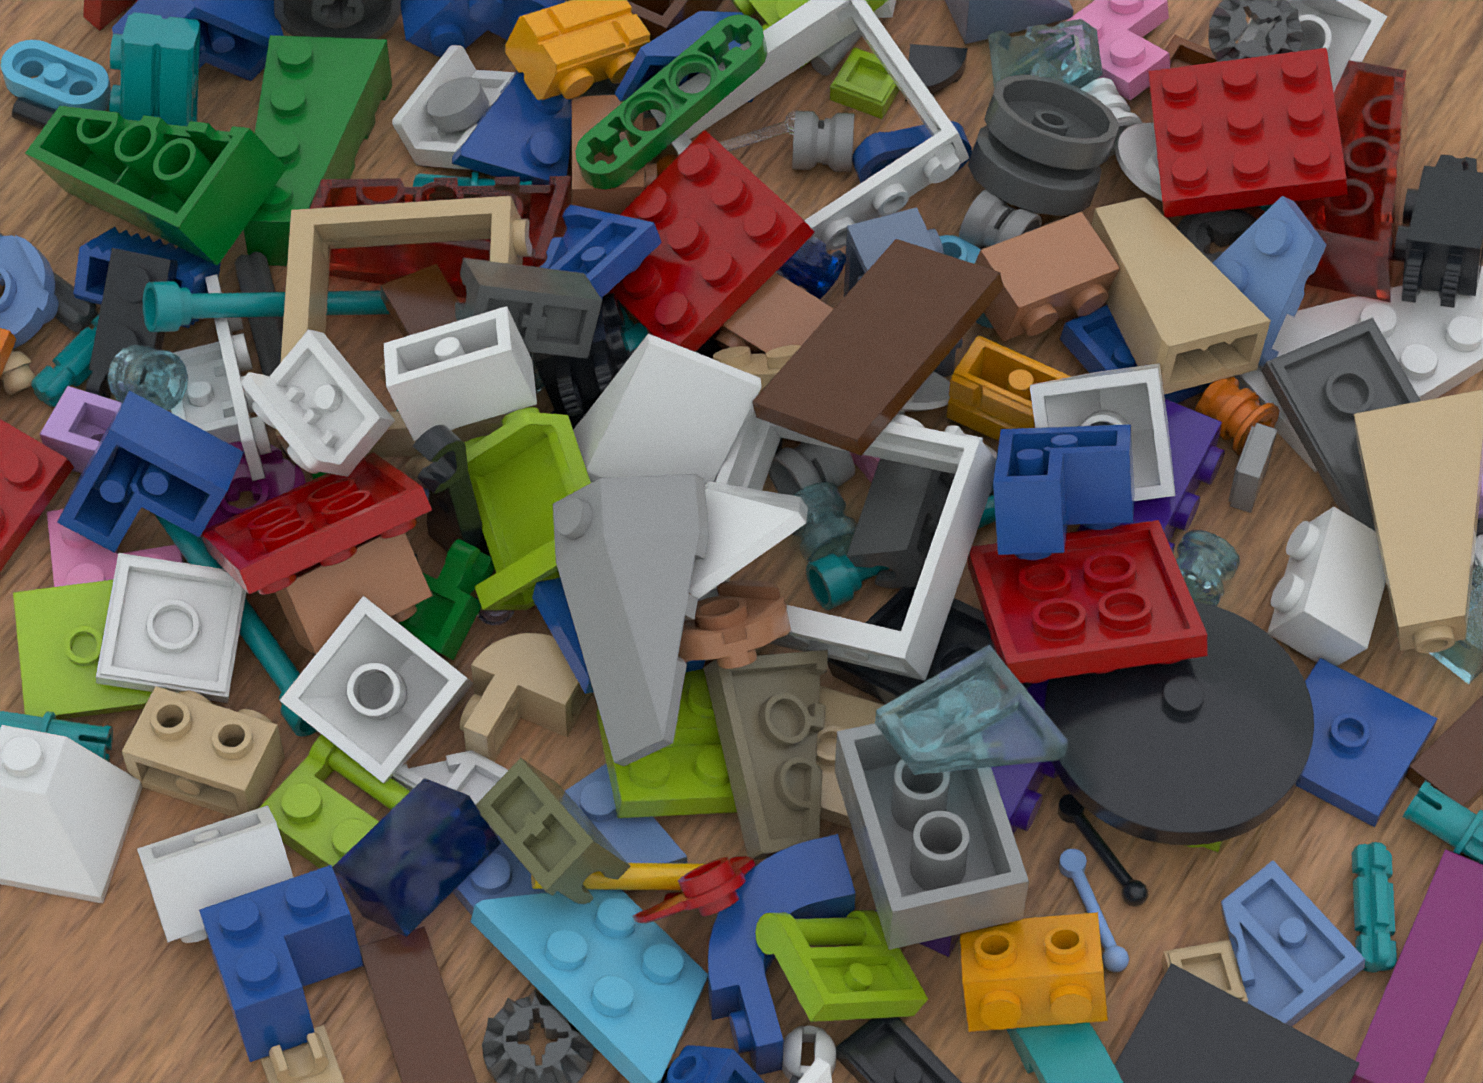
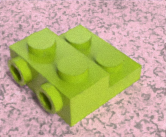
(683, 776)

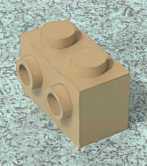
(204, 752)

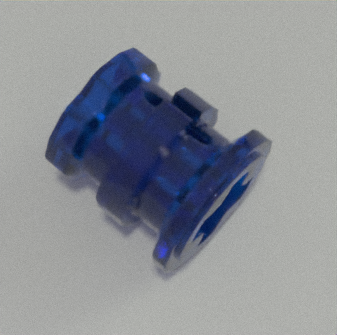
(814, 267)

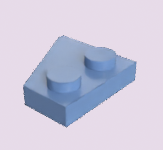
(1273, 264)
(1285, 946)

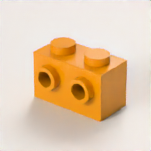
(1034, 973)

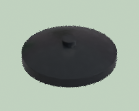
(1189, 743)

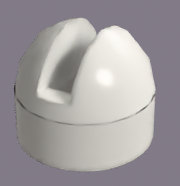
(823, 1047)

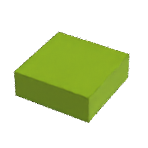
(864, 84)

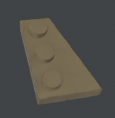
(769, 742)

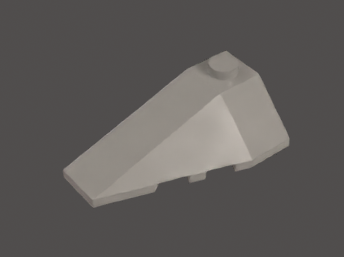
(627, 579)

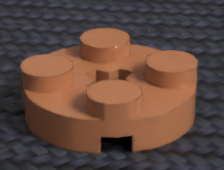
(735, 624)

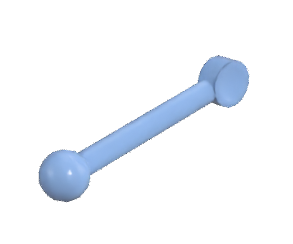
(1073, 865)

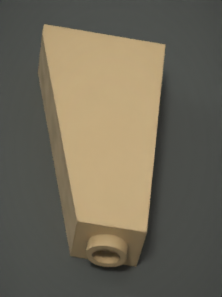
(1176, 301)
(1424, 501)

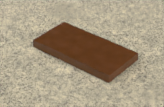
(878, 346)

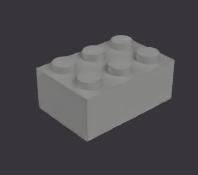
(929, 842)

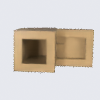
(518, 680)

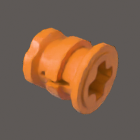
(1236, 410)

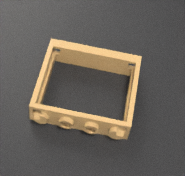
(322, 229)

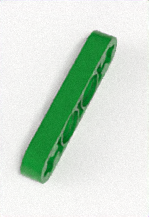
(664, 95)

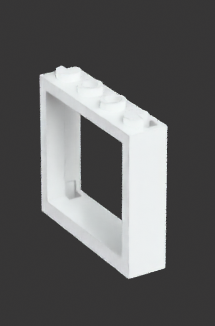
(797, 41)
(907, 442)

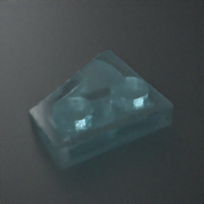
(1058, 52)
(970, 720)

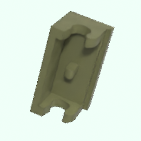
(549, 832)

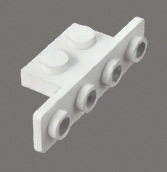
(214, 391)

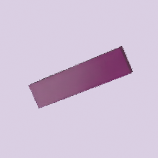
(1426, 977)

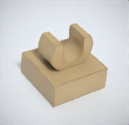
(304, 1063)

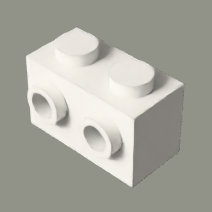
(462, 375)
(1329, 588)
(211, 868)

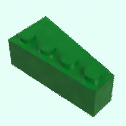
(313, 116)
(168, 179)

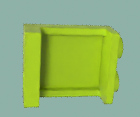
(515, 482)

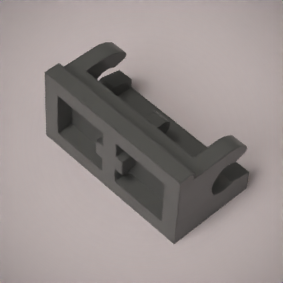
(549, 306)
(899, 521)

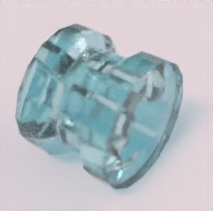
(163, 383)
(1206, 564)

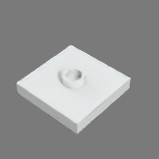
(171, 627)

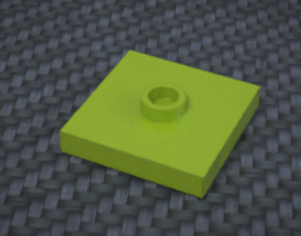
(60, 652)

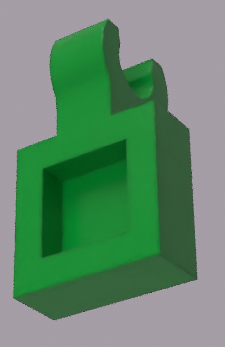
(451, 610)

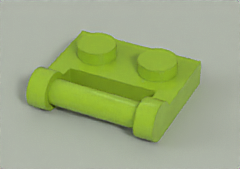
(318, 818)
(842, 980)

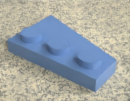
(634, 838)

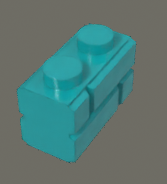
(156, 68)

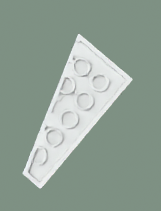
(1431, 342)

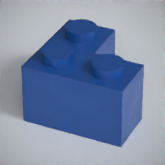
(443, 23)
(231, 31)
(152, 464)
(1060, 480)
(273, 947)

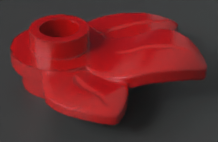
(706, 887)

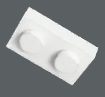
(415, 126)
(319, 407)

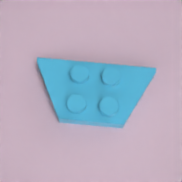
(603, 972)

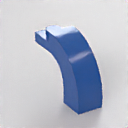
(799, 880)

